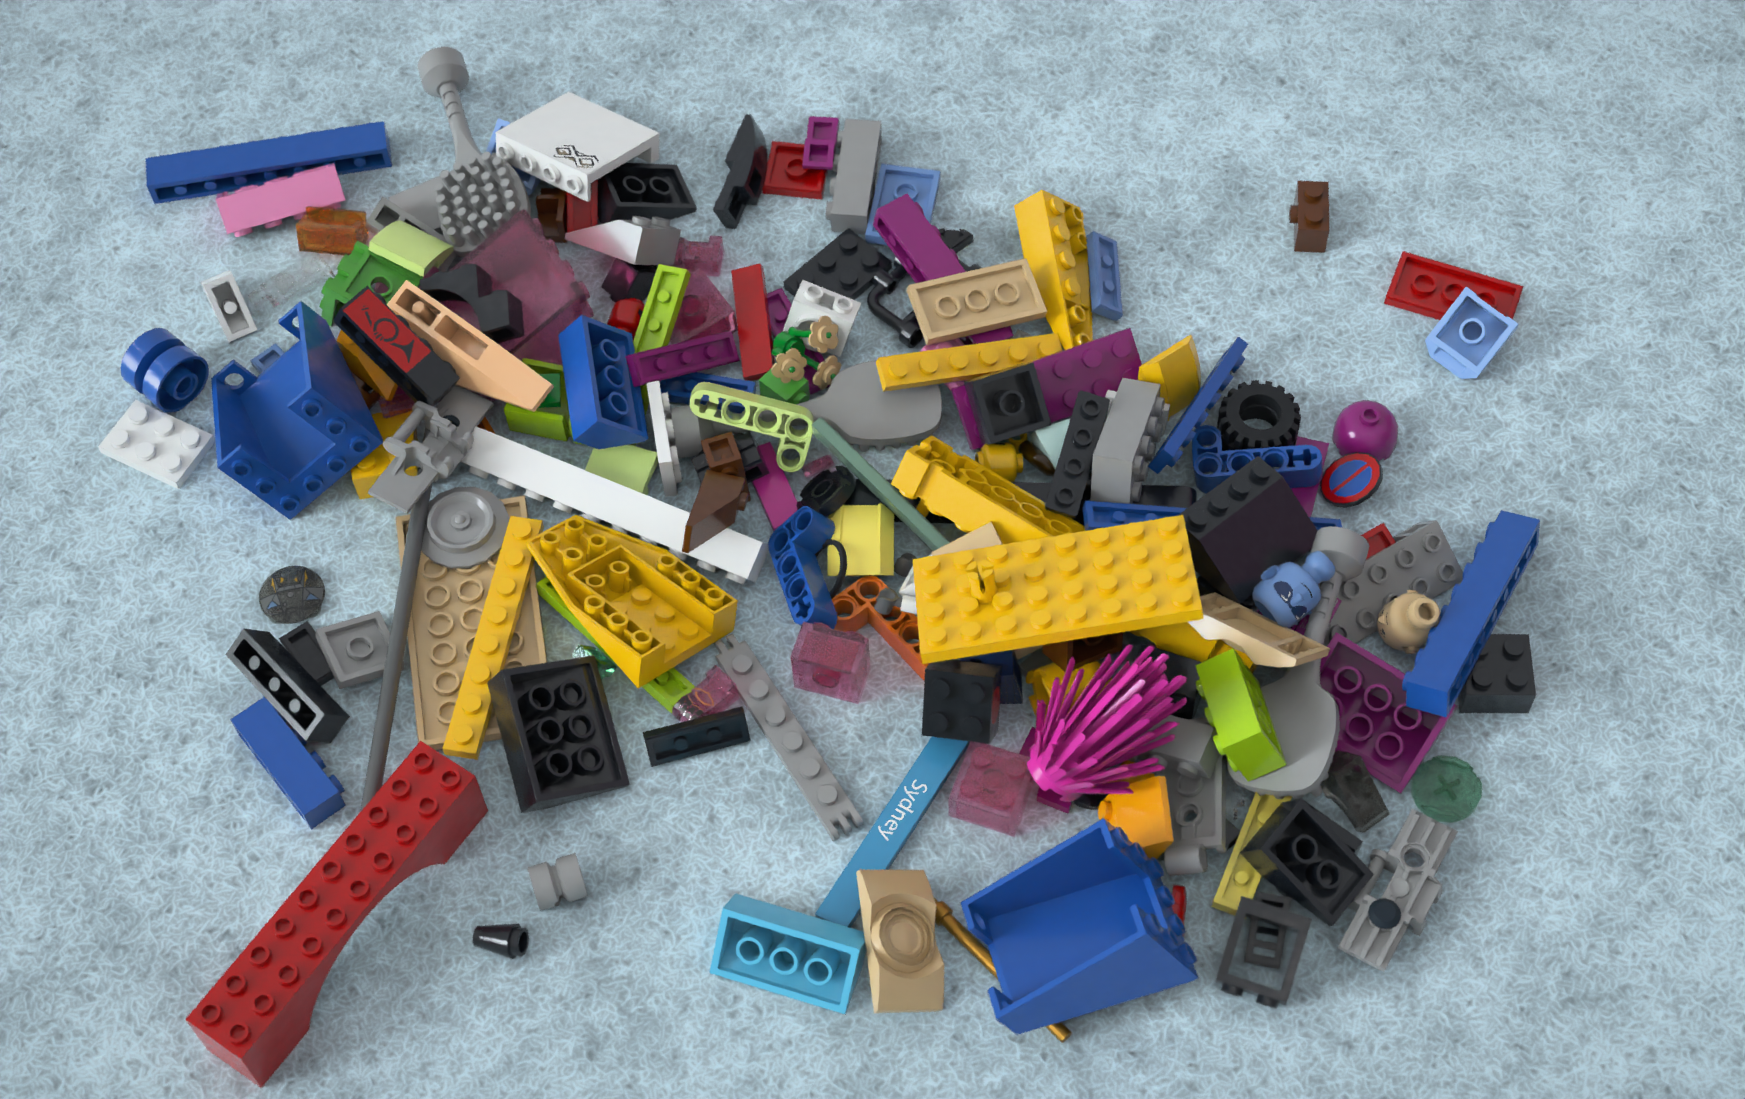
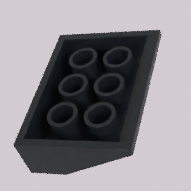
(1246, 529)
(557, 732)

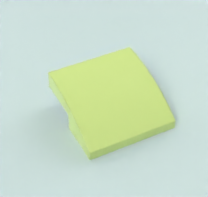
(410, 247)
(624, 465)

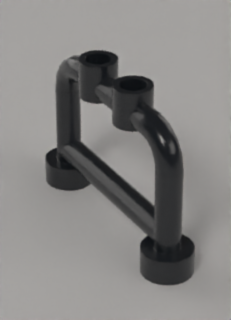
(886, 283)

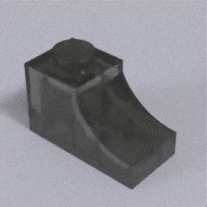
(1354, 791)

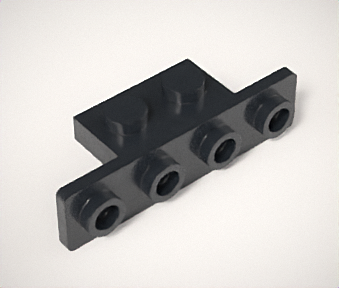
(1076, 456)

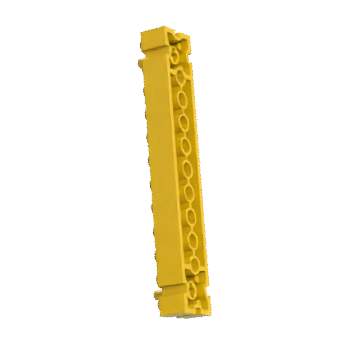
(975, 496)

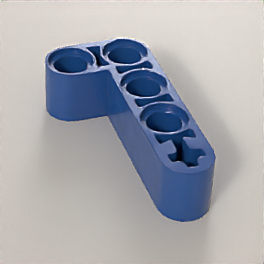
(1297, 464)
(796, 565)

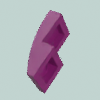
(820, 143)

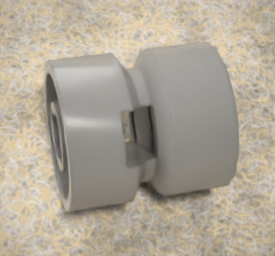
(557, 881)

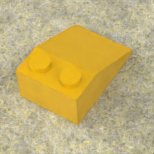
(373, 465)

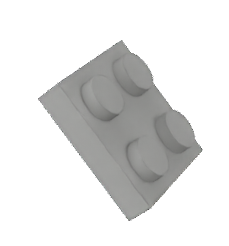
(355, 648)

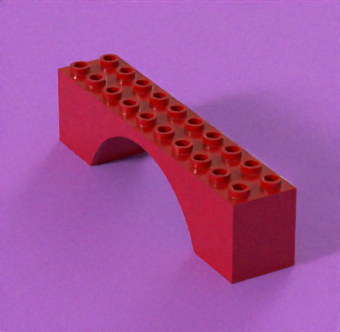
(271, 988)

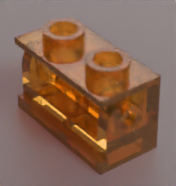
(331, 230)

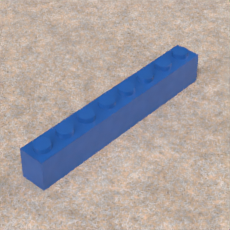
(255, 162)
(1472, 614)

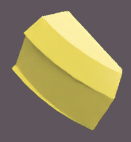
(867, 539)

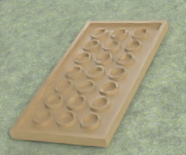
(444, 627)

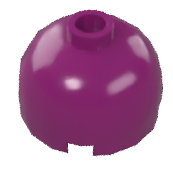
(1366, 429)

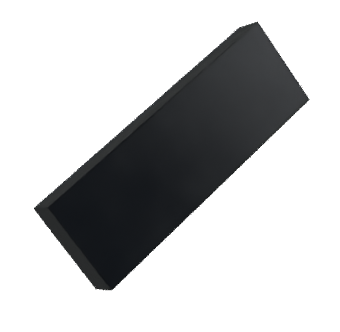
(696, 736)

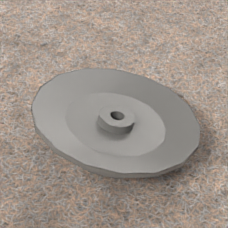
(464, 527)

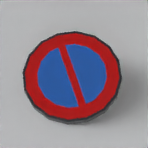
(1351, 479)

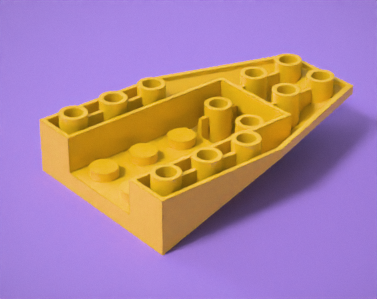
(633, 596)

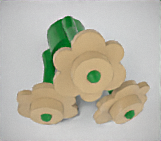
(790, 351)

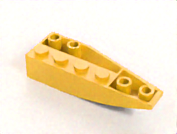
(1057, 255)

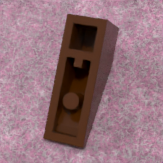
(714, 508)

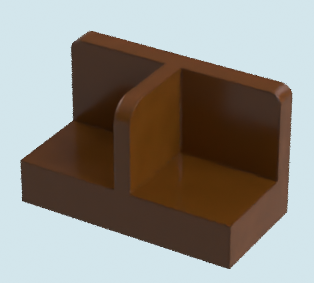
(552, 213)

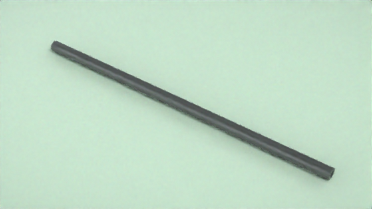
(396, 646)

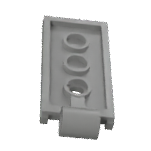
(1208, 829)

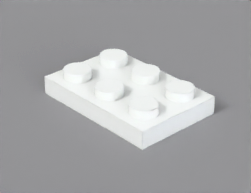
(664, 438)
(157, 444)

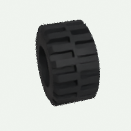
(1262, 403)

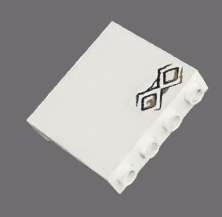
(574, 143)

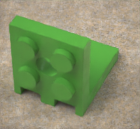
(361, 270)

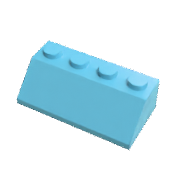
(788, 953)

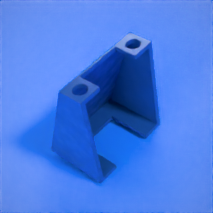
(295, 422)
(1079, 931)

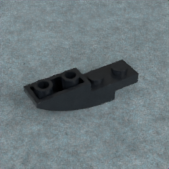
(747, 173)

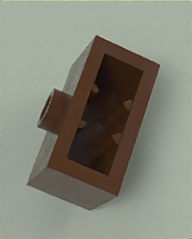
(1310, 216)

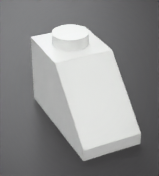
(229, 305)

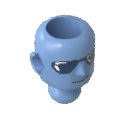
(1292, 590)

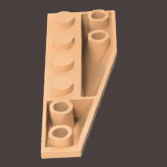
(474, 356)

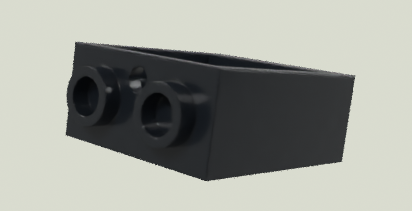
(1274, 916)

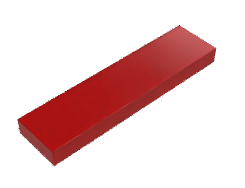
(753, 321)

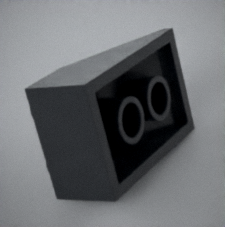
(643, 192)
(1307, 861)

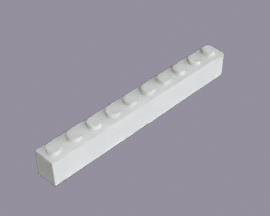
(610, 502)

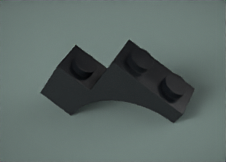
(497, 311)

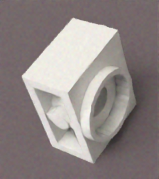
(815, 301)

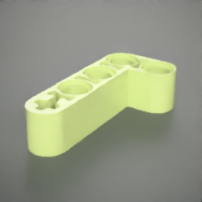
(750, 419)

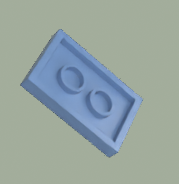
(897, 181)

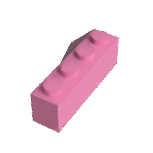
(279, 199)

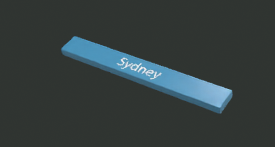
(893, 826)

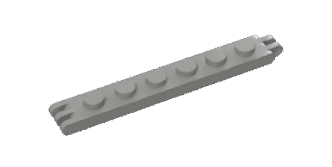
(787, 737)

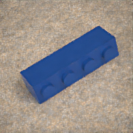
(289, 763)

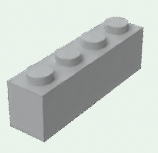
(855, 175)

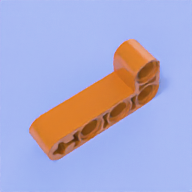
(863, 612)

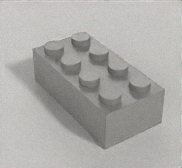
(1127, 442)

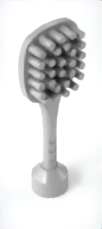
(481, 189)
(851, 406)
(1298, 705)

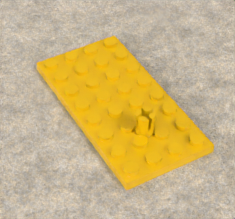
(1055, 589)

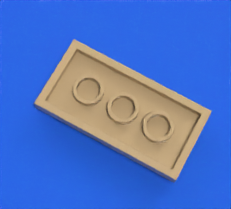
(976, 301)

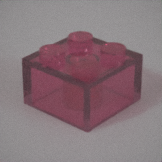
(702, 311)
(830, 662)
(991, 788)

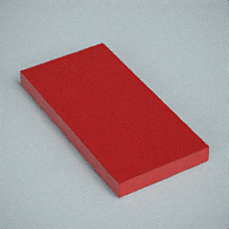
(1433, 286)

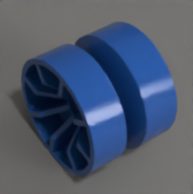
(164, 370)

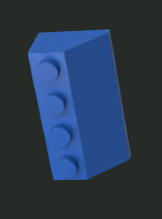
(599, 386)

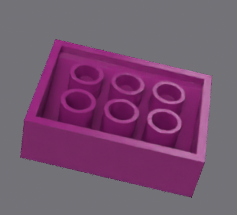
(1375, 713)

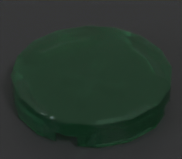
(1446, 789)

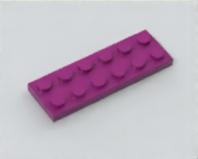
(1085, 367)

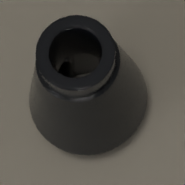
(502, 939)

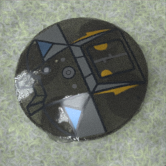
(292, 595)

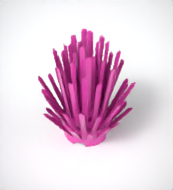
(1097, 733)

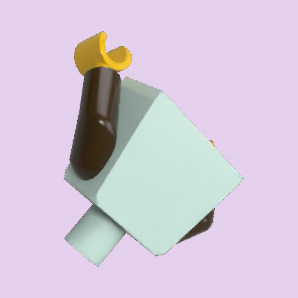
(1044, 446)

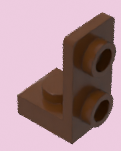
(724, 456)

